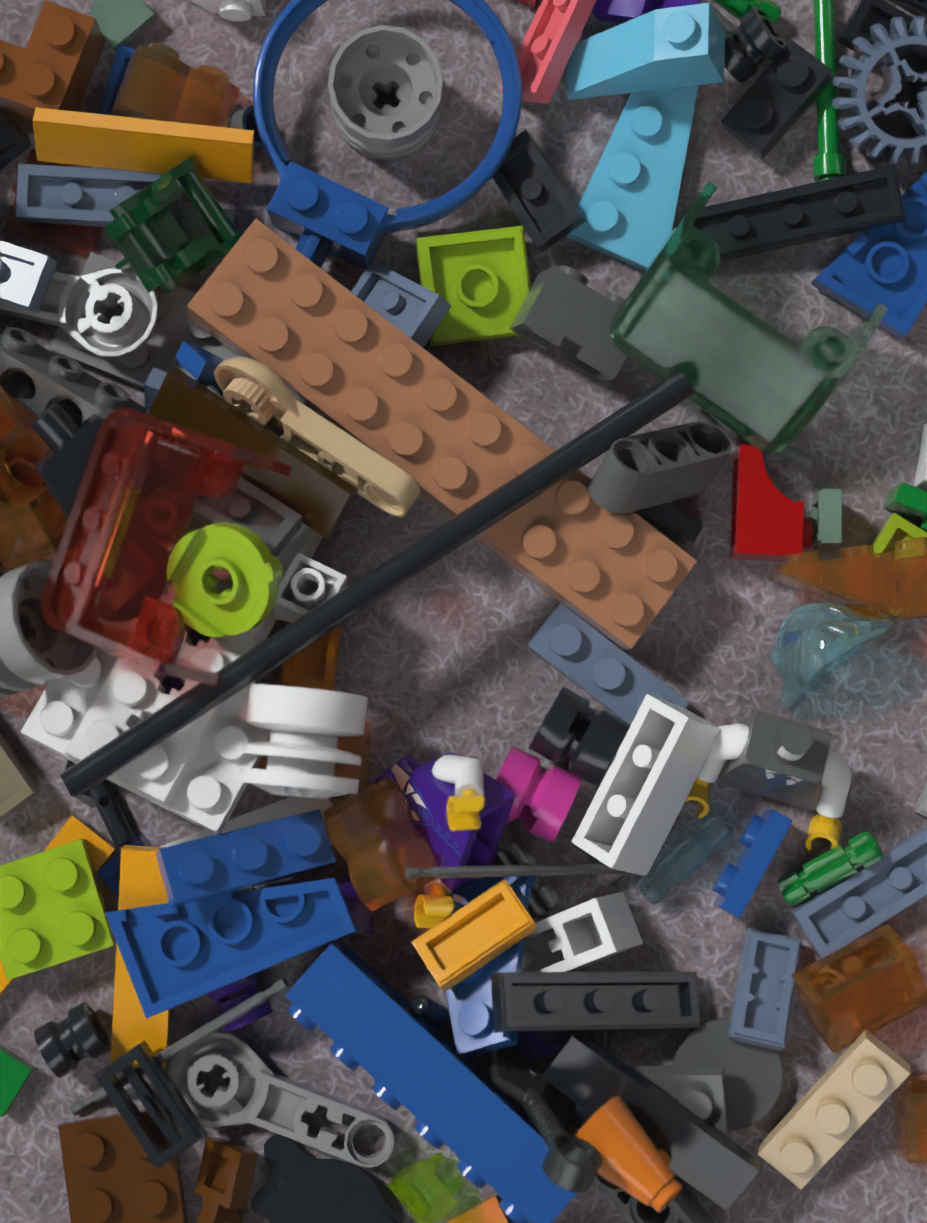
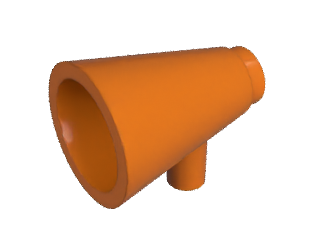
(630, 1155)

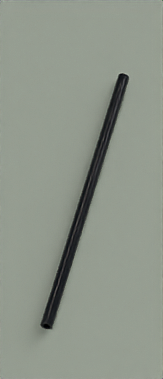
(376, 584)

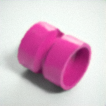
(541, 794)

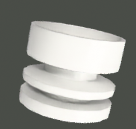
(303, 739)

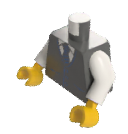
(780, 763)

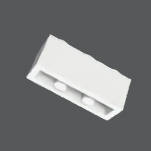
(645, 786)

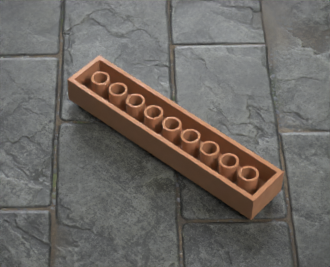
(436, 428)

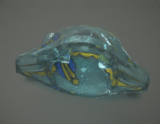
(816, 642)

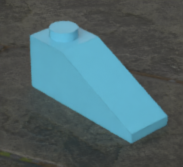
(650, 53)

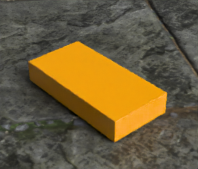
(474, 935)

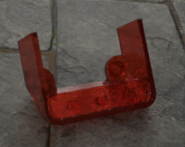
(124, 530)

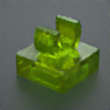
(423, 1192)

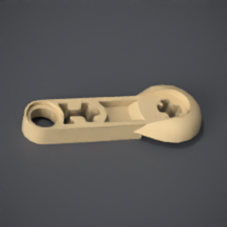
(268, 400)

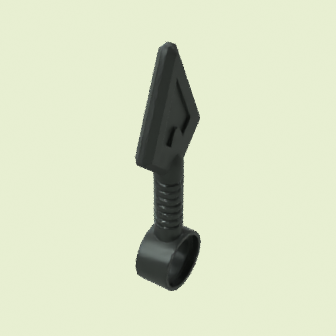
(570, 1159)

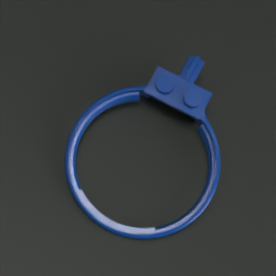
(335, 217)

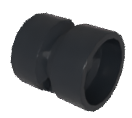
(597, 745)

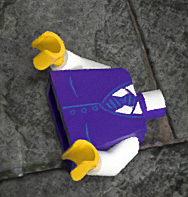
(460, 818)

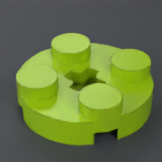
(253, 573)

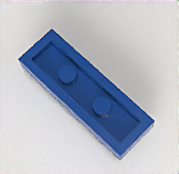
(244, 858)

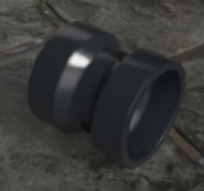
(751, 44)
(72, 1040)

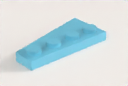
(638, 177)

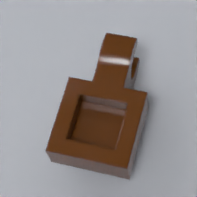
(224, 1180)

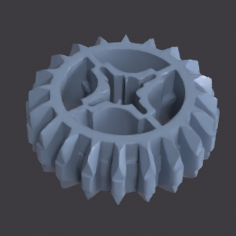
(892, 68)

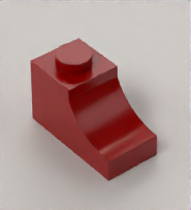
(762, 518)

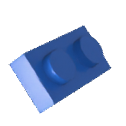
(739, 881)

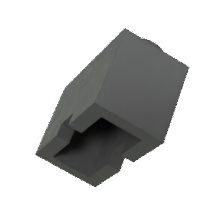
(575, 318)

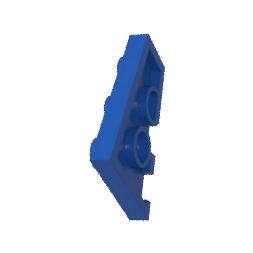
(472, 997)

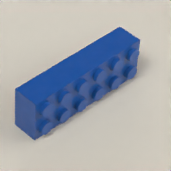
(422, 1071)

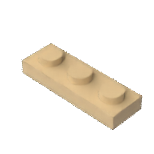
(834, 1109)

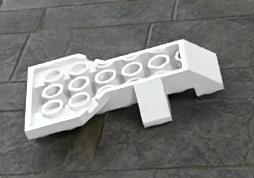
(199, 765)

